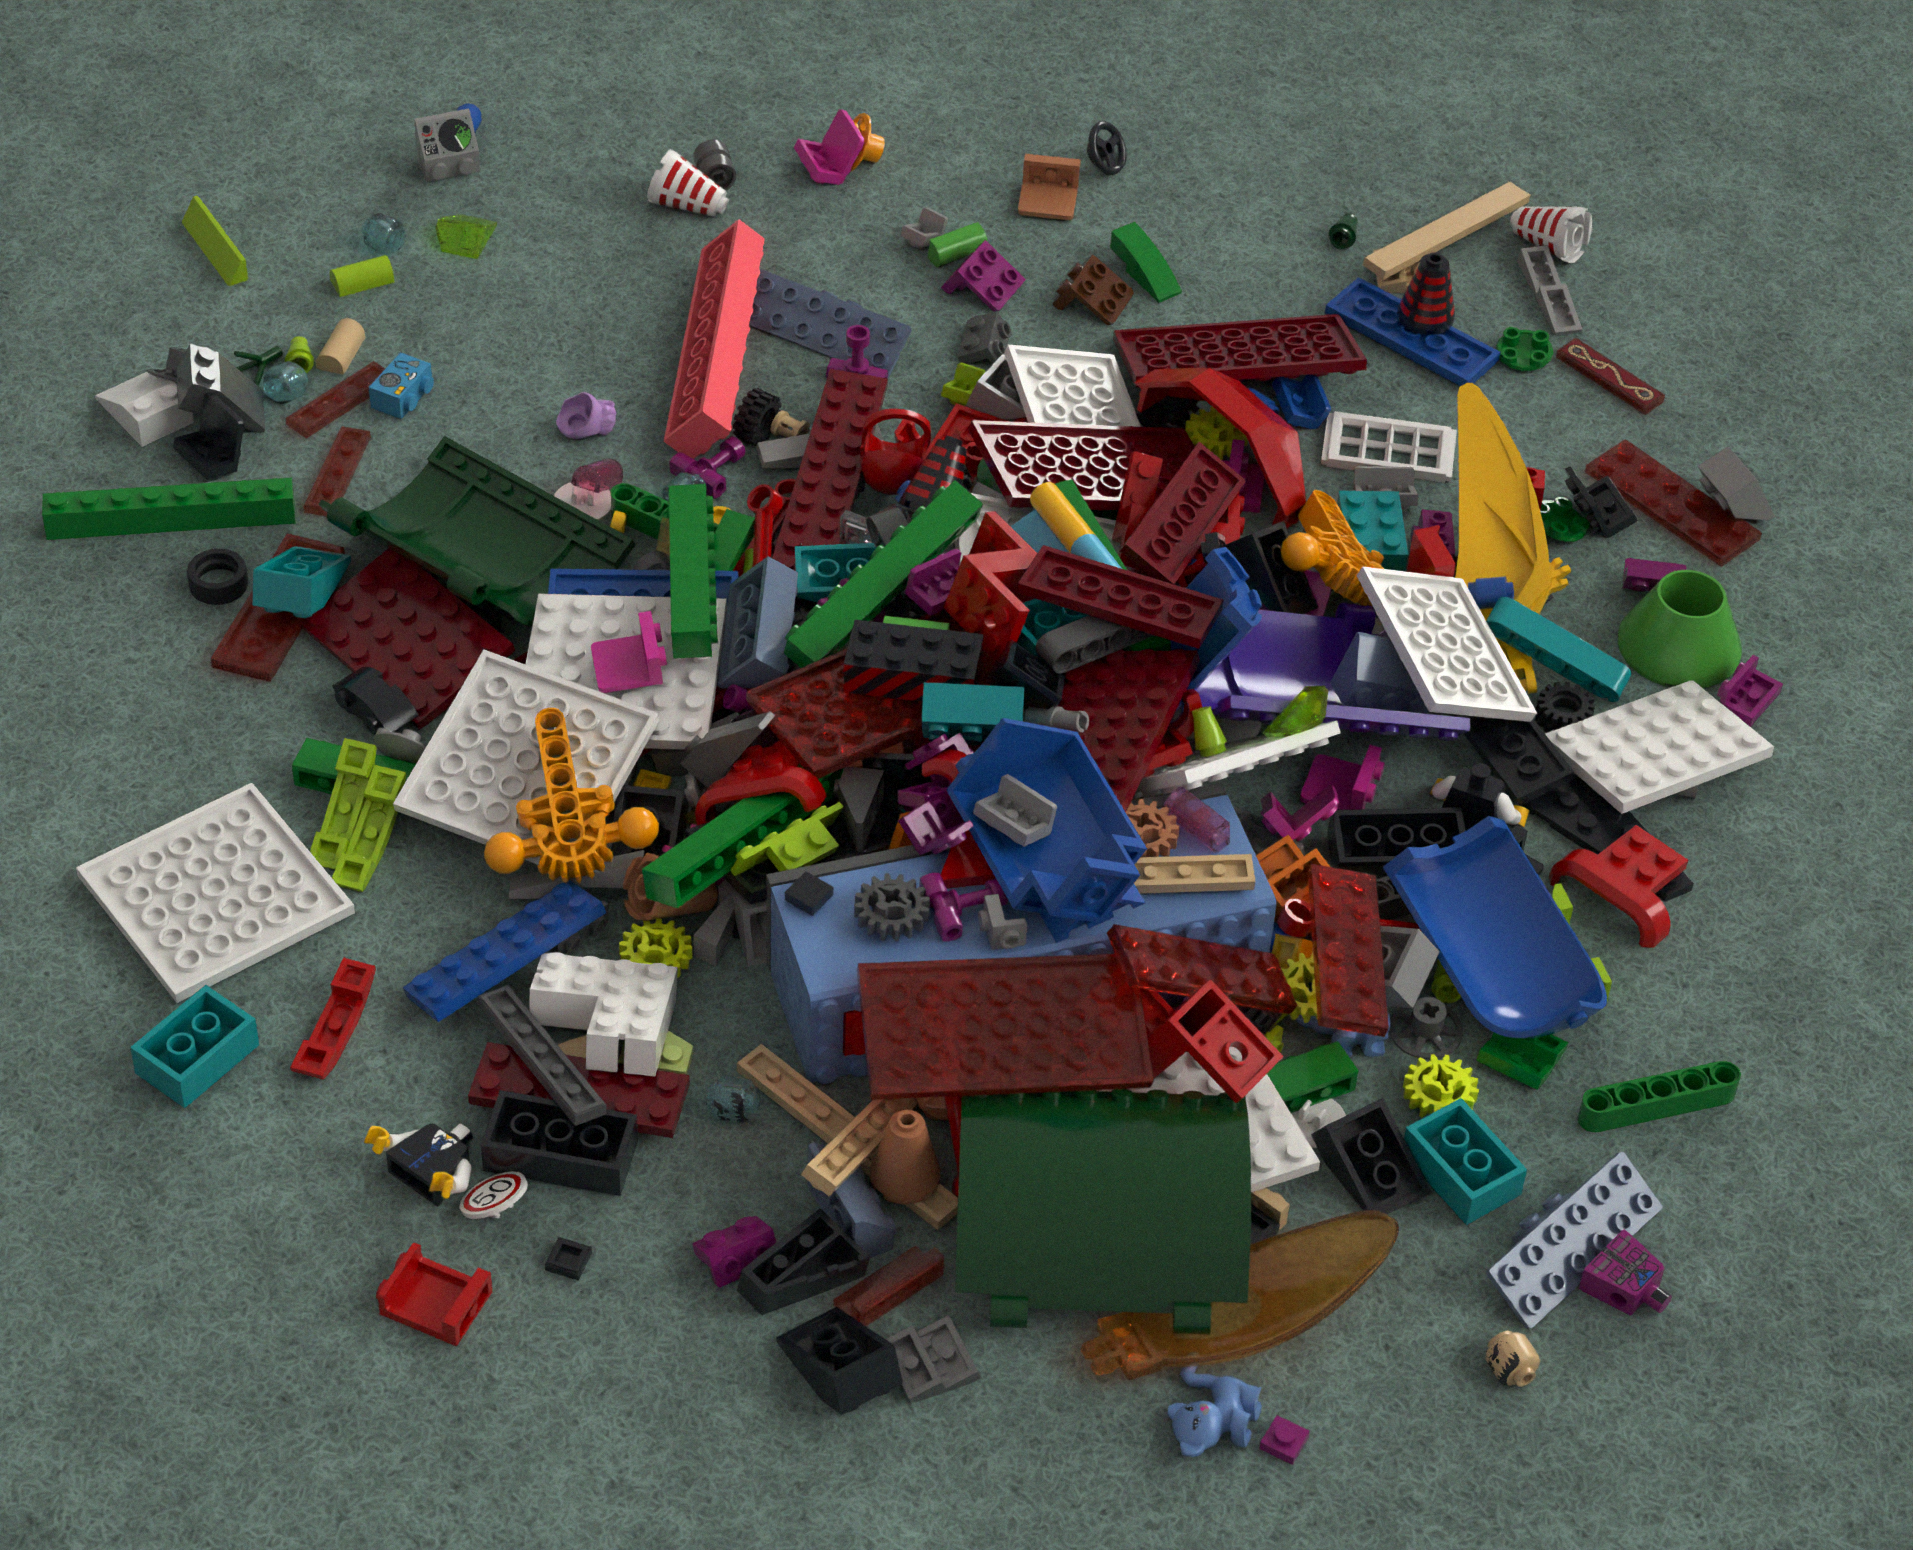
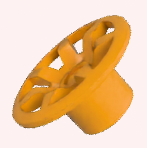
(873, 143)

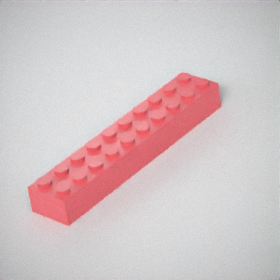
(715, 341)

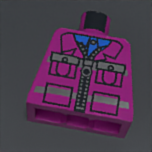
(1626, 1276)

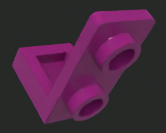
(929, 832)

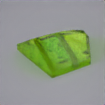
(464, 234)
(1301, 714)

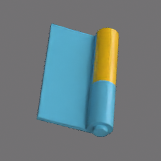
(1060, 526)

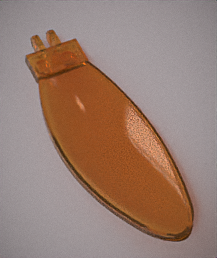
(1292, 1287)

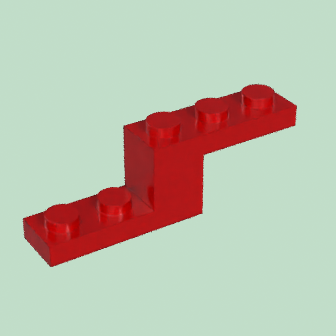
(1136, 498)

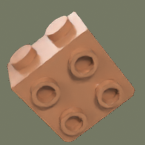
(1049, 187)

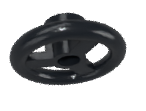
(1101, 150)

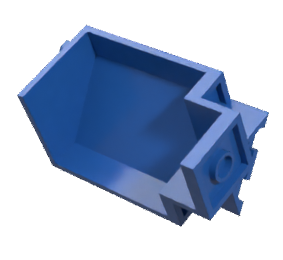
(1093, 847)

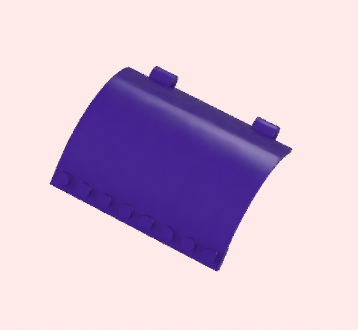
(1303, 651)

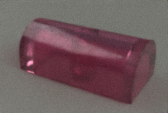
(598, 475)
(1199, 819)

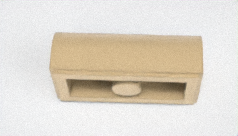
(341, 346)

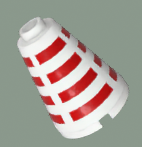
(685, 187)
(1558, 227)

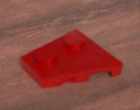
(966, 865)

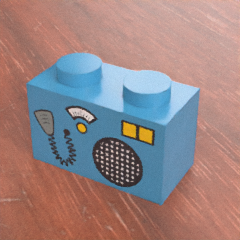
(401, 386)

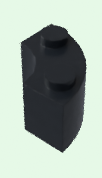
(374, 700)

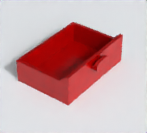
(1430, 554)

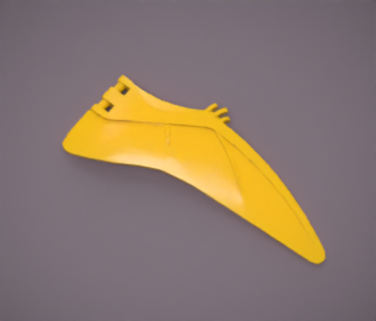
(1501, 518)

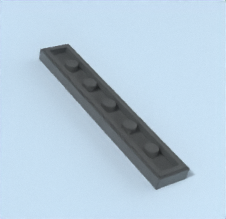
(542, 1055)

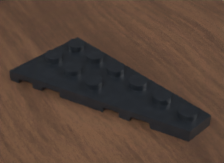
(1592, 823)

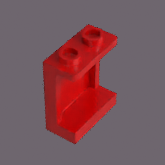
(433, 1296)

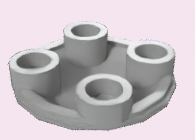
(399, 746)

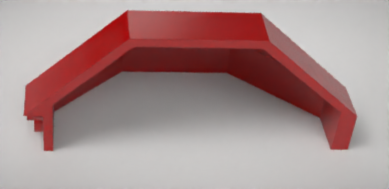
(1269, 436)

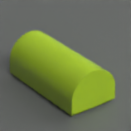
(362, 275)

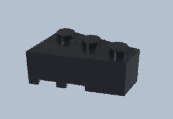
(802, 1265)

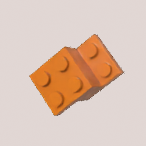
(1287, 871)

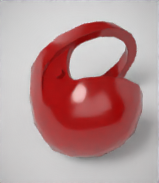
(888, 463)

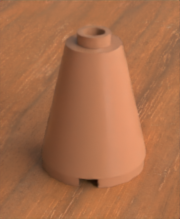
(646, 909)
(905, 1160)

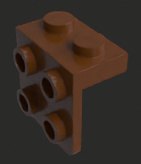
(1095, 288)

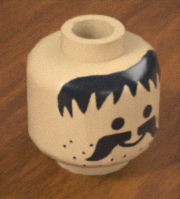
(1512, 1358)

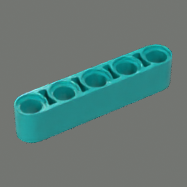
(1558, 649)

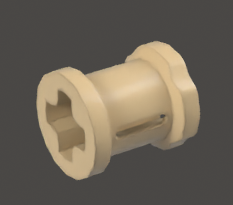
(783, 420)

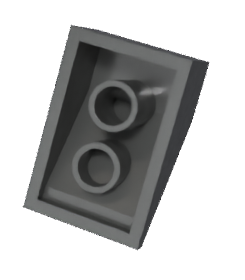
(208, 371)

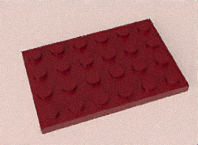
(408, 630)

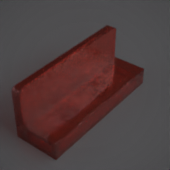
(891, 1285)

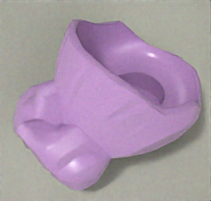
(586, 416)

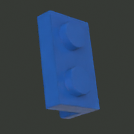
(1303, 401)

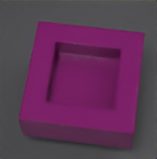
(1284, 1439)

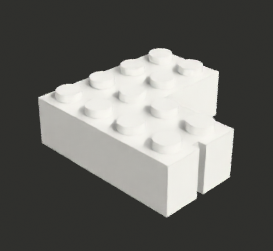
(611, 1003)

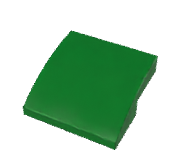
(1523, 1059)

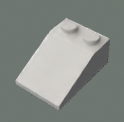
(146, 407)

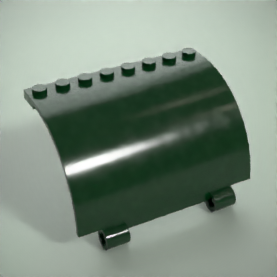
(484, 531)
(1104, 1203)

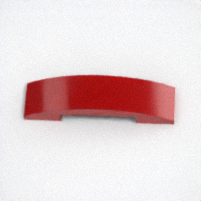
(338, 1020)

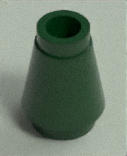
(1344, 231)

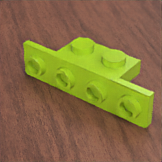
(797, 846)

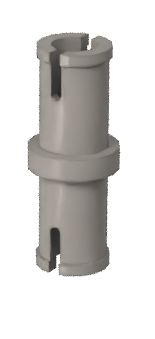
(1057, 718)

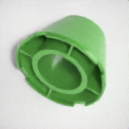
(1682, 632)

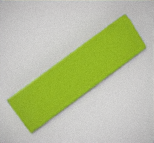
(215, 242)

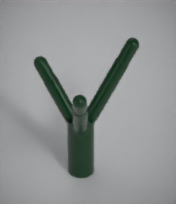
(259, 361)

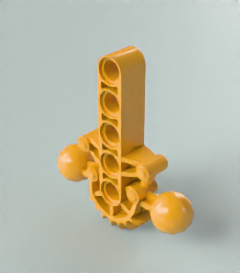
(1329, 548)
(585, 822)

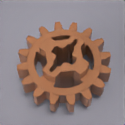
(1154, 827)

